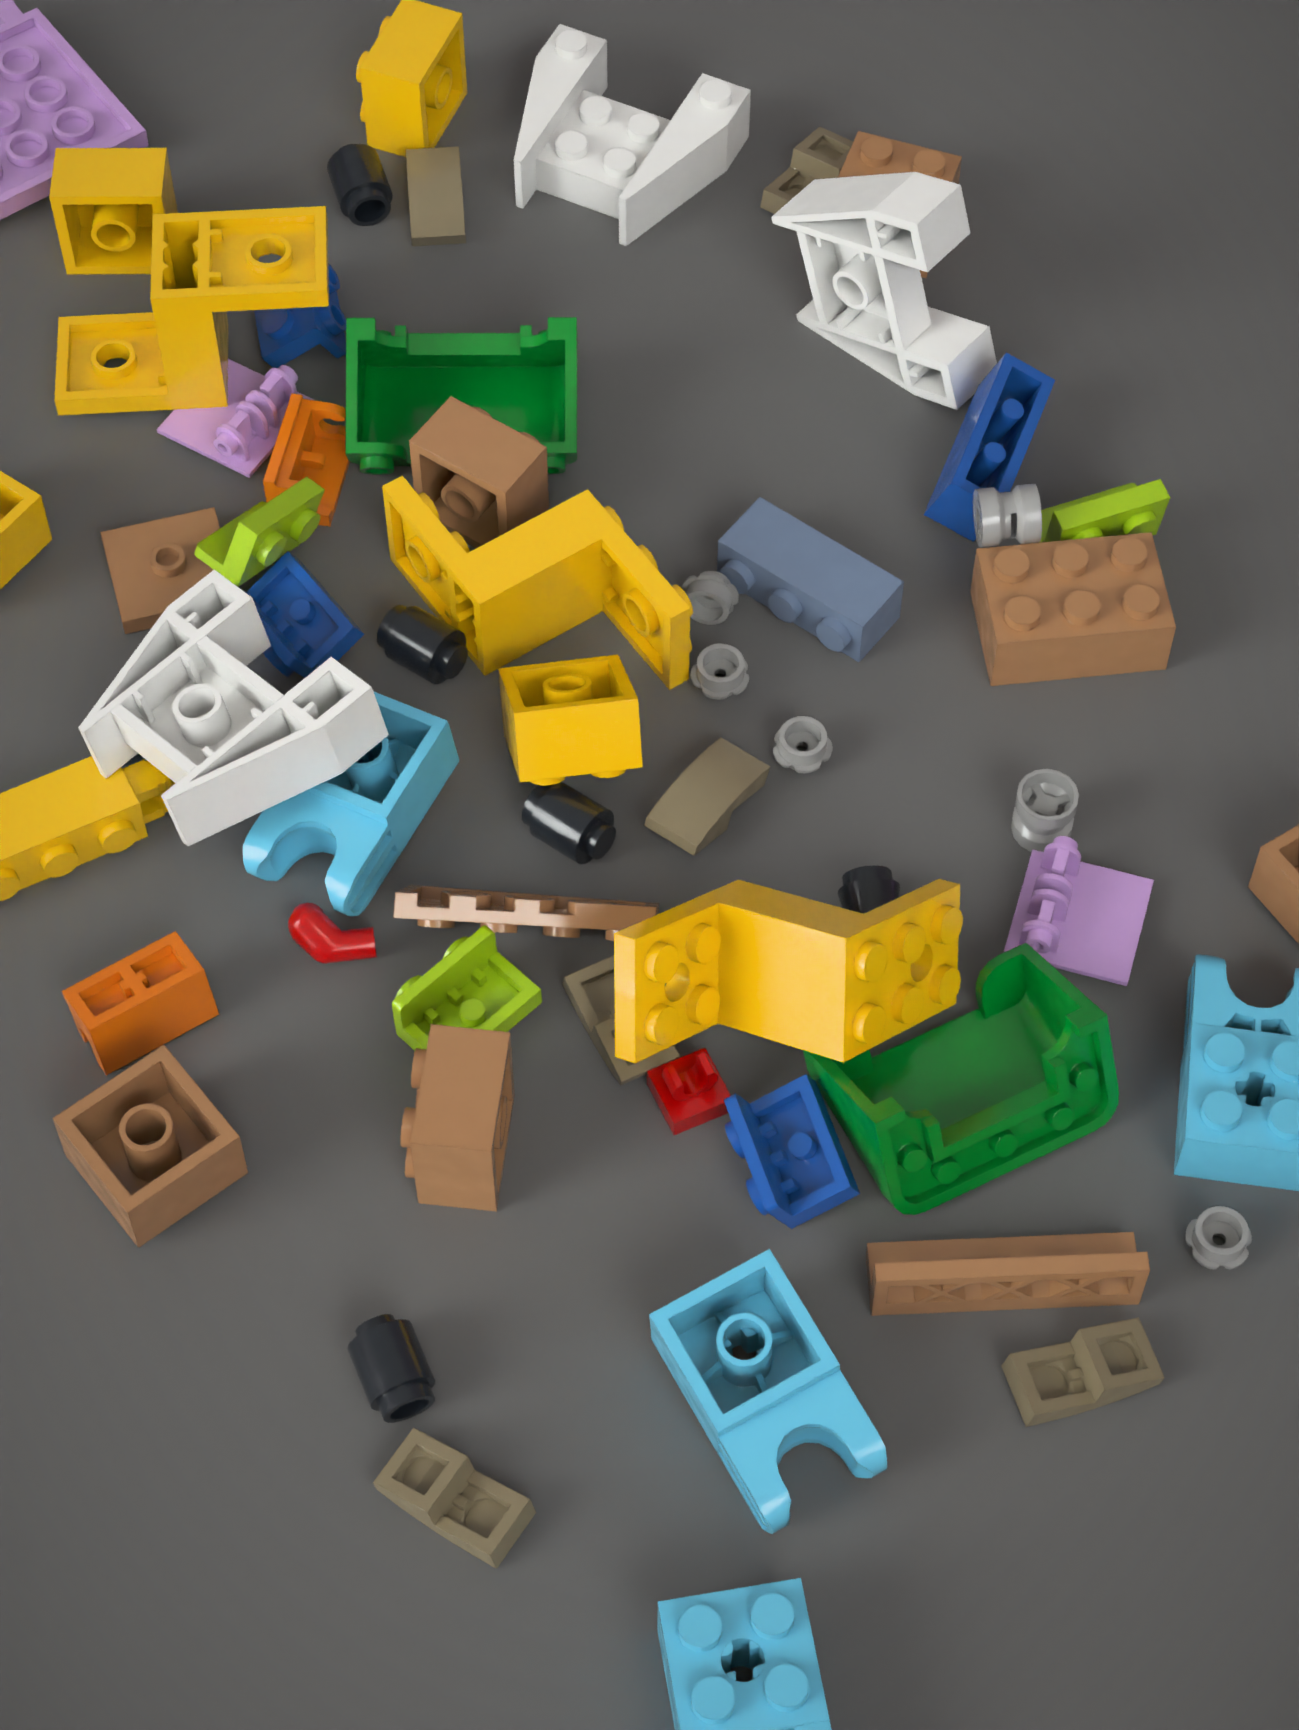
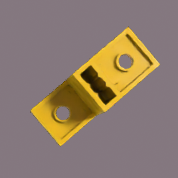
(197, 274)
(540, 581)
(786, 969)

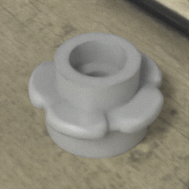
(710, 597)
(720, 660)
(802, 732)
(1224, 1223)

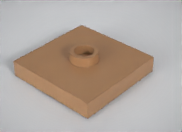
(156, 564)

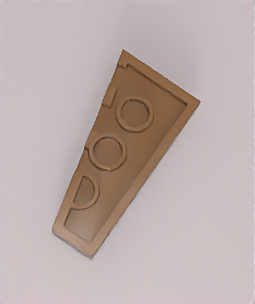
(506, 910)

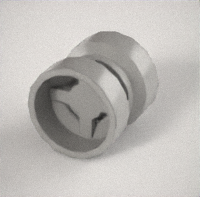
(1007, 515)
(1044, 808)

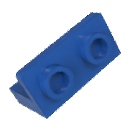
(294, 331)
(300, 618)
(790, 1152)

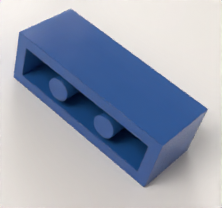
(990, 441)

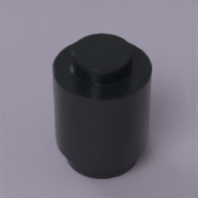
(360, 184)
(422, 643)
(569, 822)
(392, 1368)

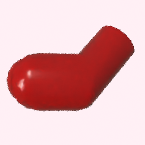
(325, 940)

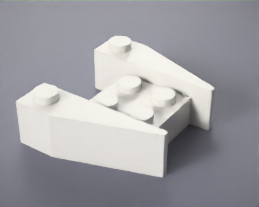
(616, 154)
(863, 265)
(218, 724)

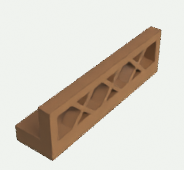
(1005, 1273)

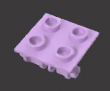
(247, 428)
(1080, 913)

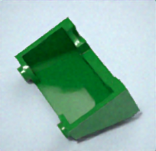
(407, 377)
(979, 1089)

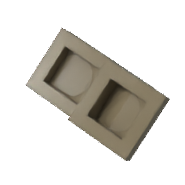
(816, 157)
(435, 196)
(705, 795)
(593, 999)
(1083, 1374)
(453, 1498)

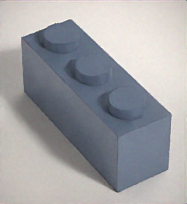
(810, 579)

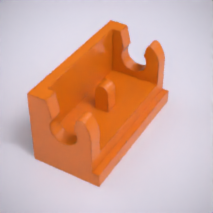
(310, 449)
(141, 1002)

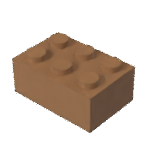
(1072, 609)

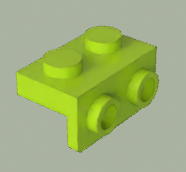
(1107, 513)
(263, 533)
(465, 990)

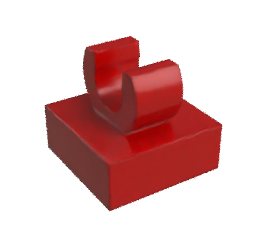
(688, 1091)

